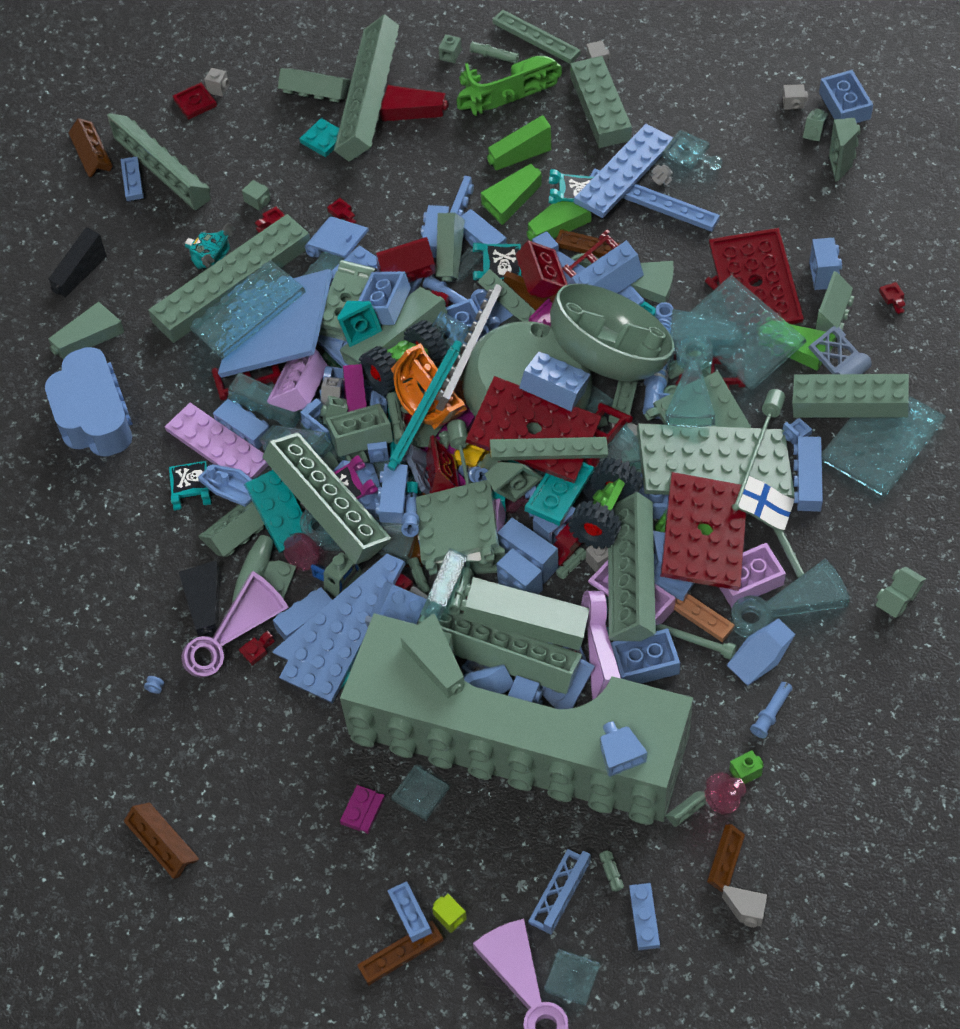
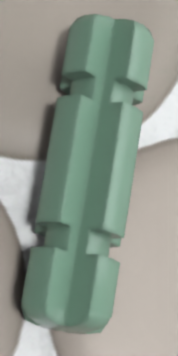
(571, 563)
(418, 575)
(611, 871)

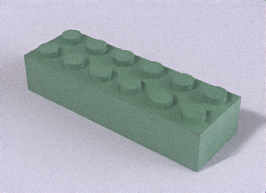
(600, 102)
(850, 395)

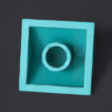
(358, 321)

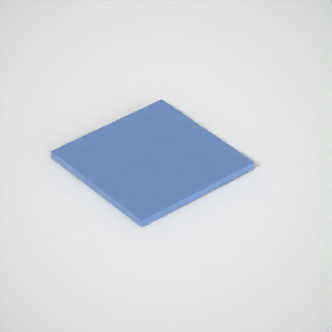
(288, 335)

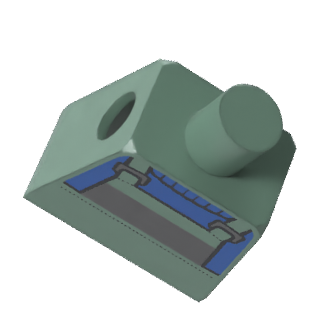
(340, 574)

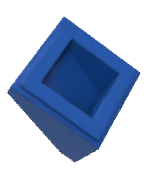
(318, 571)

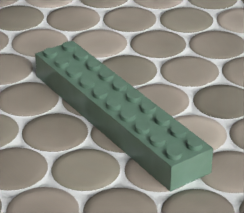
(366, 88)
(277, 243)

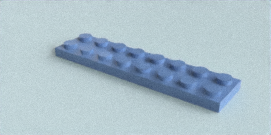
(623, 171)

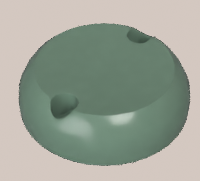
(609, 333)
(506, 354)

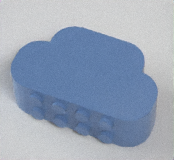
(89, 404)

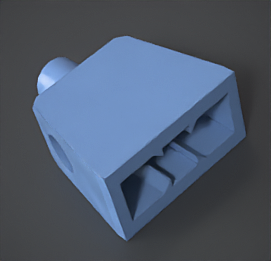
(621, 749)

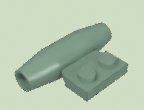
(276, 573)

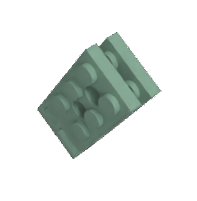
(345, 287)

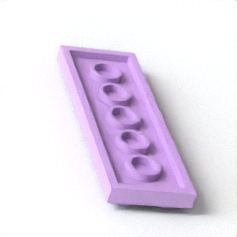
(215, 441)

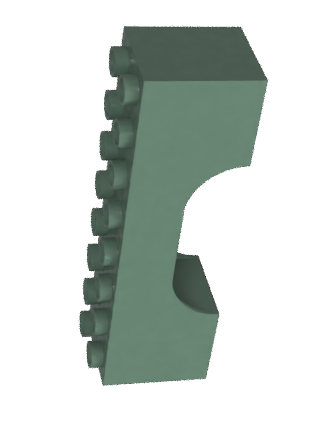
(504, 736)

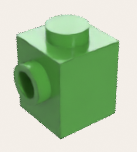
(747, 767)

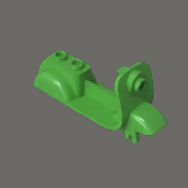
(525, 79)

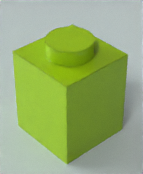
(449, 912)

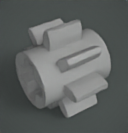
(662, 175)

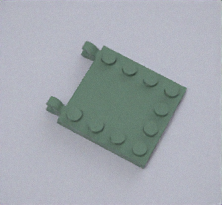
(723, 403)
(457, 520)

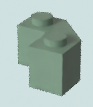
(902, 590)

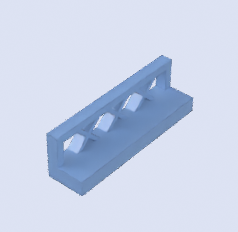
(564, 893)

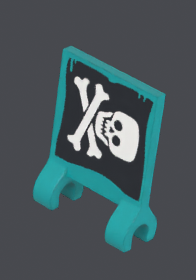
(568, 186)
(498, 258)
(185, 483)

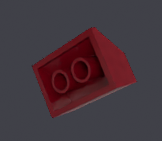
(412, 257)
(540, 269)
(440, 467)

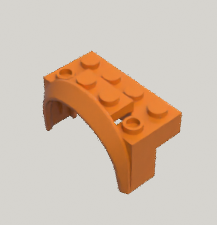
(419, 366)

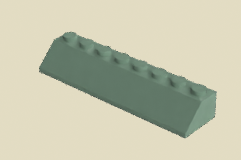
(159, 161)
(326, 497)
(240, 524)
(632, 572)
(521, 655)

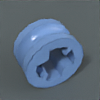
(154, 684)

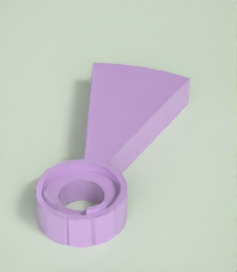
(252, 606)
(599, 644)
(510, 957)

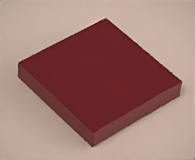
(194, 100)

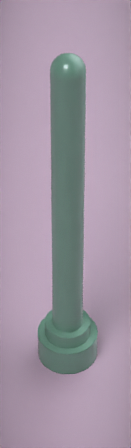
(789, 552)
(727, 650)

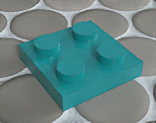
(321, 137)

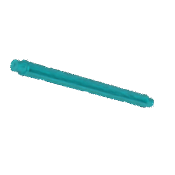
(424, 405)

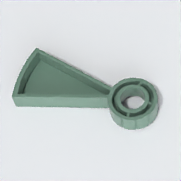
(654, 284)

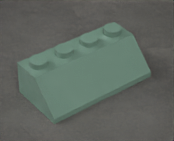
(313, 83)

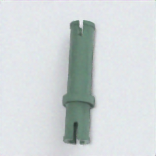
(487, 50)
(397, 424)
(458, 593)

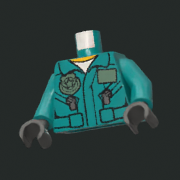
(209, 247)

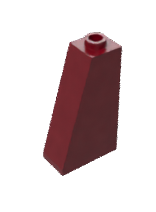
(411, 103)

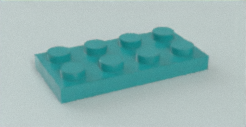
(556, 496)
(275, 506)

